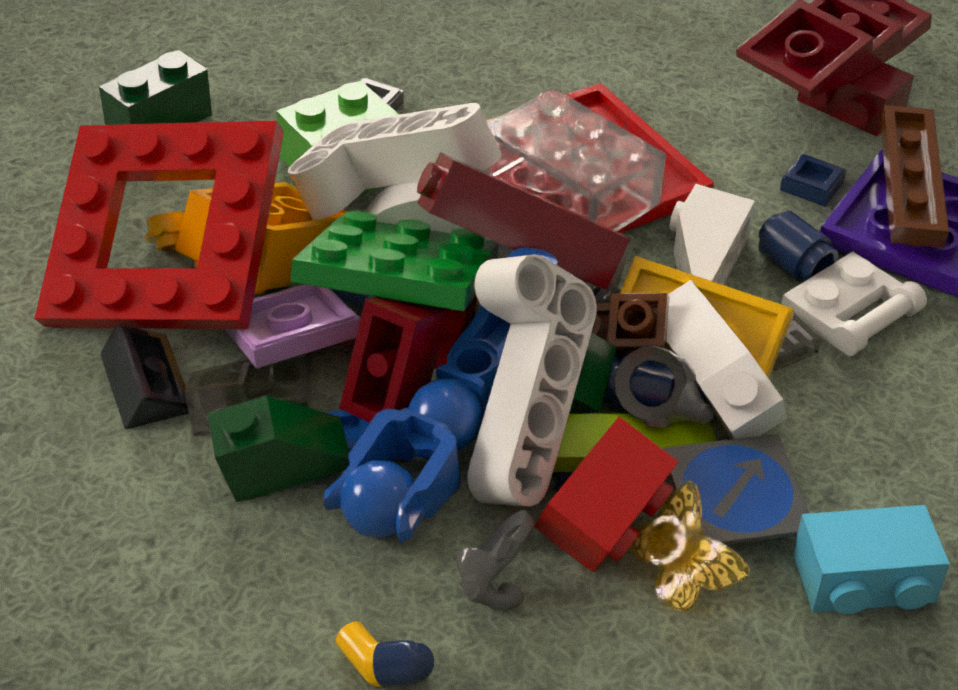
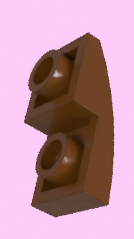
(633, 321)

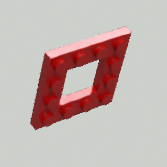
(216, 294)

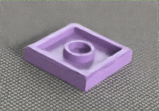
(295, 324)

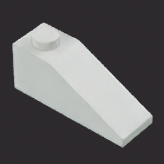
(710, 232)
(724, 368)

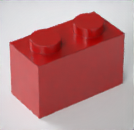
(605, 495)

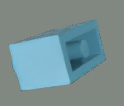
(870, 559)

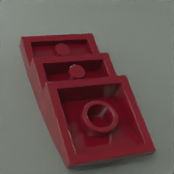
(833, 41)

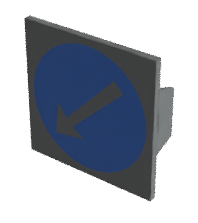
(743, 488)

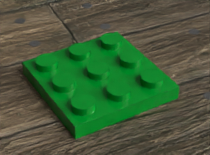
(395, 260)

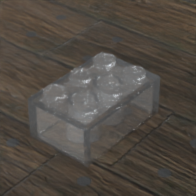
(578, 160)

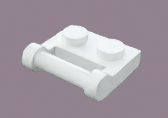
(845, 290)

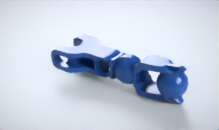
(441, 420)

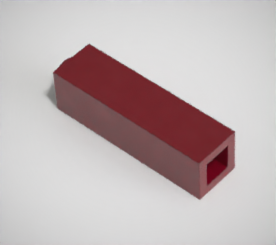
(520, 219)

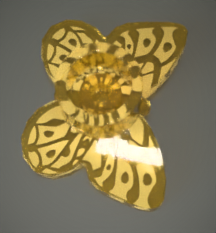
(685, 553)

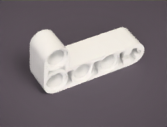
(389, 154)
(535, 377)

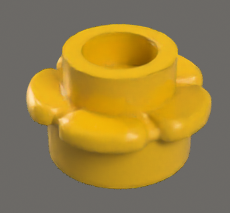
(164, 230)

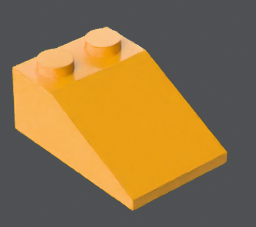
(287, 233)

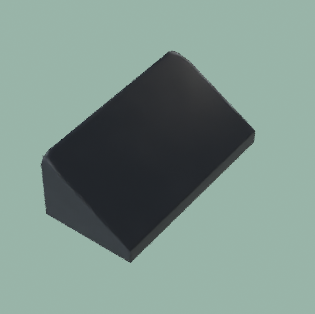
(143, 376)

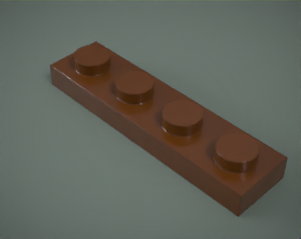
(913, 177)

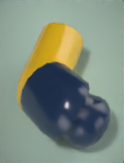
(384, 662)

